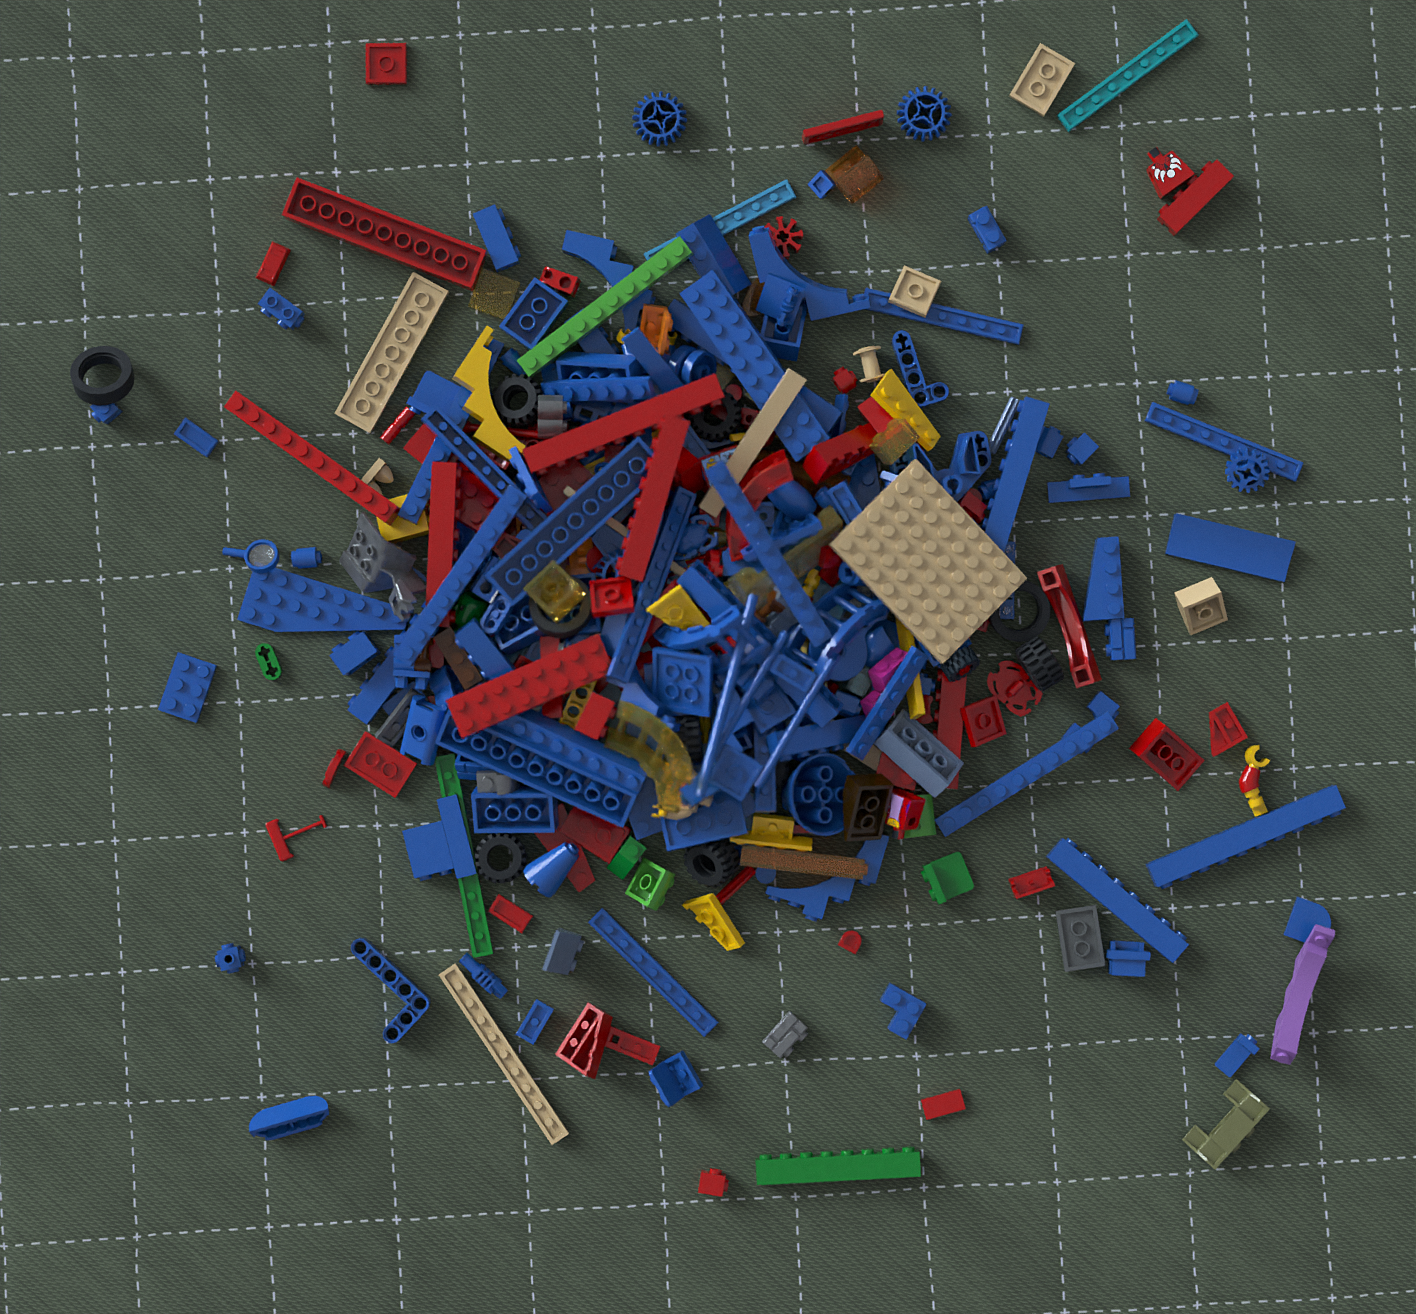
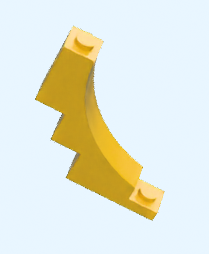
(474, 377)

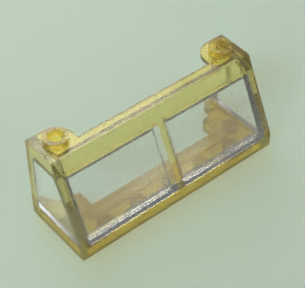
(799, 559)

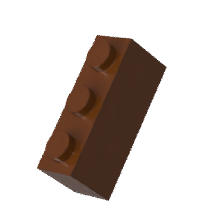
(458, 659)

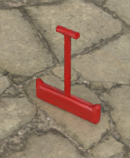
(279, 840)

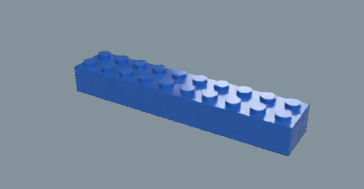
(752, 360)
(572, 521)
(540, 770)

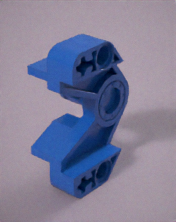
(964, 465)

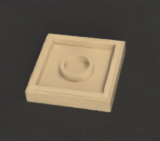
(914, 291)

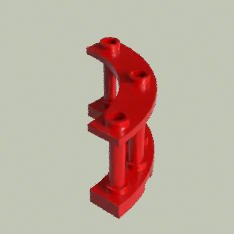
(755, 485)

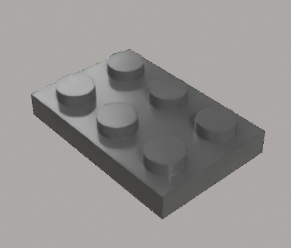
(1080, 938)

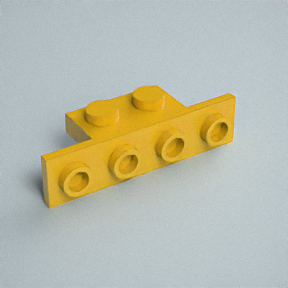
(774, 832)

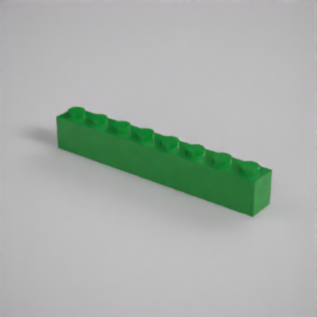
(837, 1167)

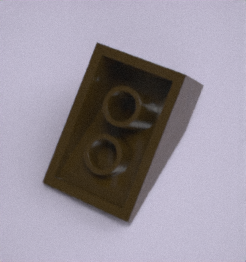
(865, 806)

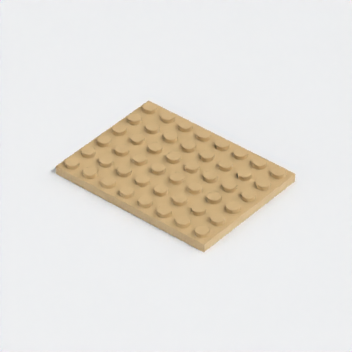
(928, 561)

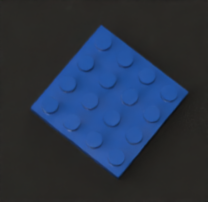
(708, 824)

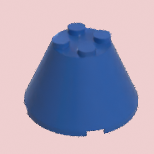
(816, 793)

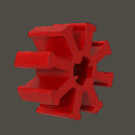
(787, 233)

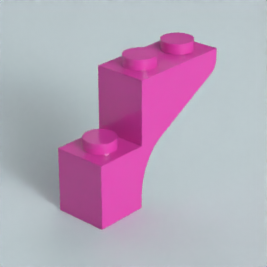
(880, 677)

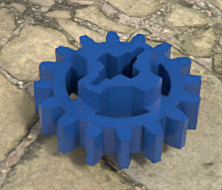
(1253, 474)

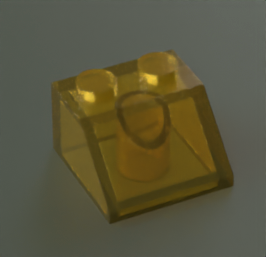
(554, 591)

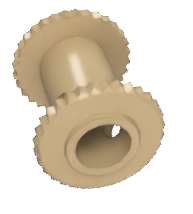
(870, 364)

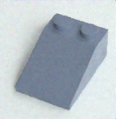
(562, 952)

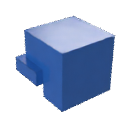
(1127, 958)

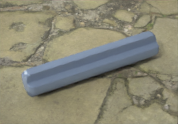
(1003, 424)

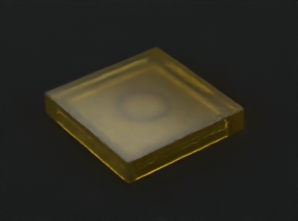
(494, 294)

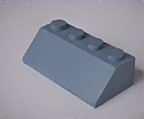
(919, 753)

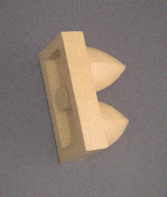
(378, 472)

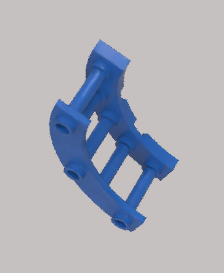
(847, 631)
(699, 636)

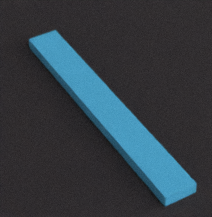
(746, 211)

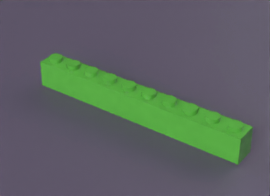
(605, 307)

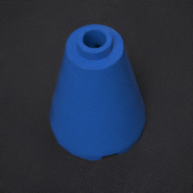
(552, 868)

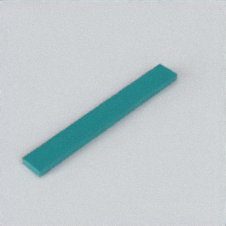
(1127, 75)

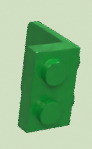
(947, 877)

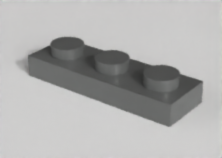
(395, 724)

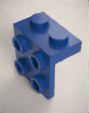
(432, 391)
(675, 1078)

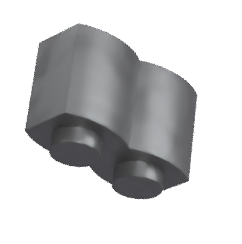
(551, 416)

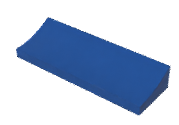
(1229, 547)

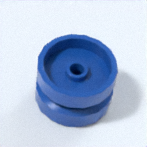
(692, 364)

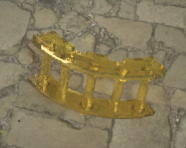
(667, 779)

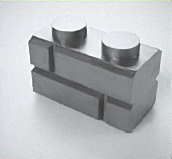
(785, 1035)

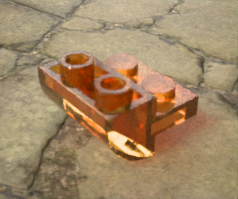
(854, 174)

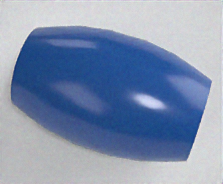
(793, 500)

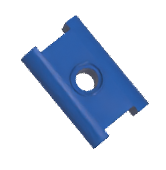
(422, 729)

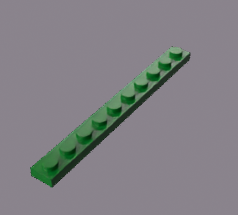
(469, 885)

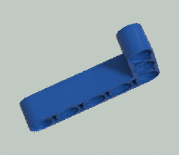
(395, 986)

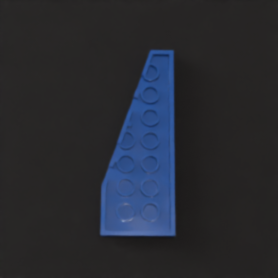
(300, 604)

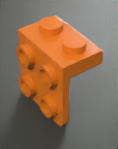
(655, 325)

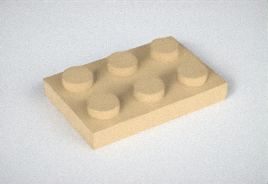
(1041, 79)

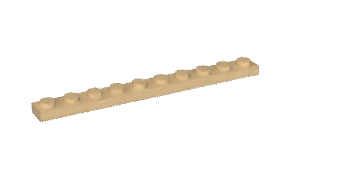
(504, 1054)

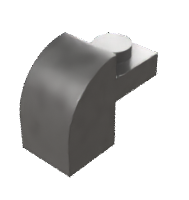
(493, 781)

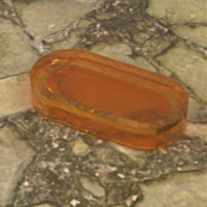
(752, 297)

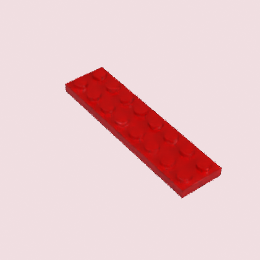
(529, 686)

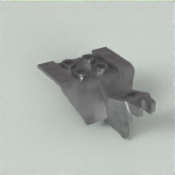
(382, 566)

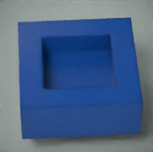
(822, 184)

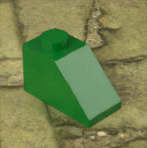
(626, 857)

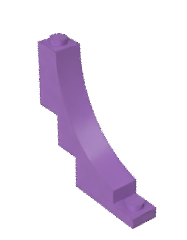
(1298, 994)

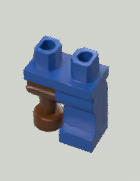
(420, 669)

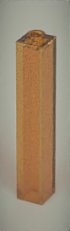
(803, 862)

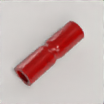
(399, 423)

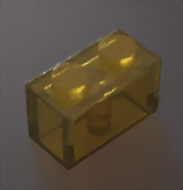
(894, 440)

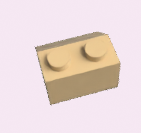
(1201, 606)

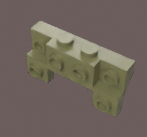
(1231, 1129)

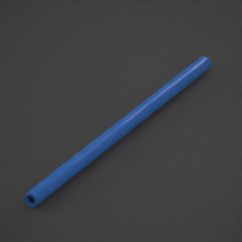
(725, 699)

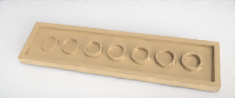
(391, 352)

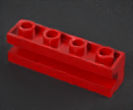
(1195, 197)

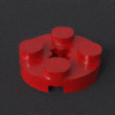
(711, 561)

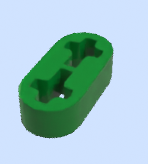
(264, 663)

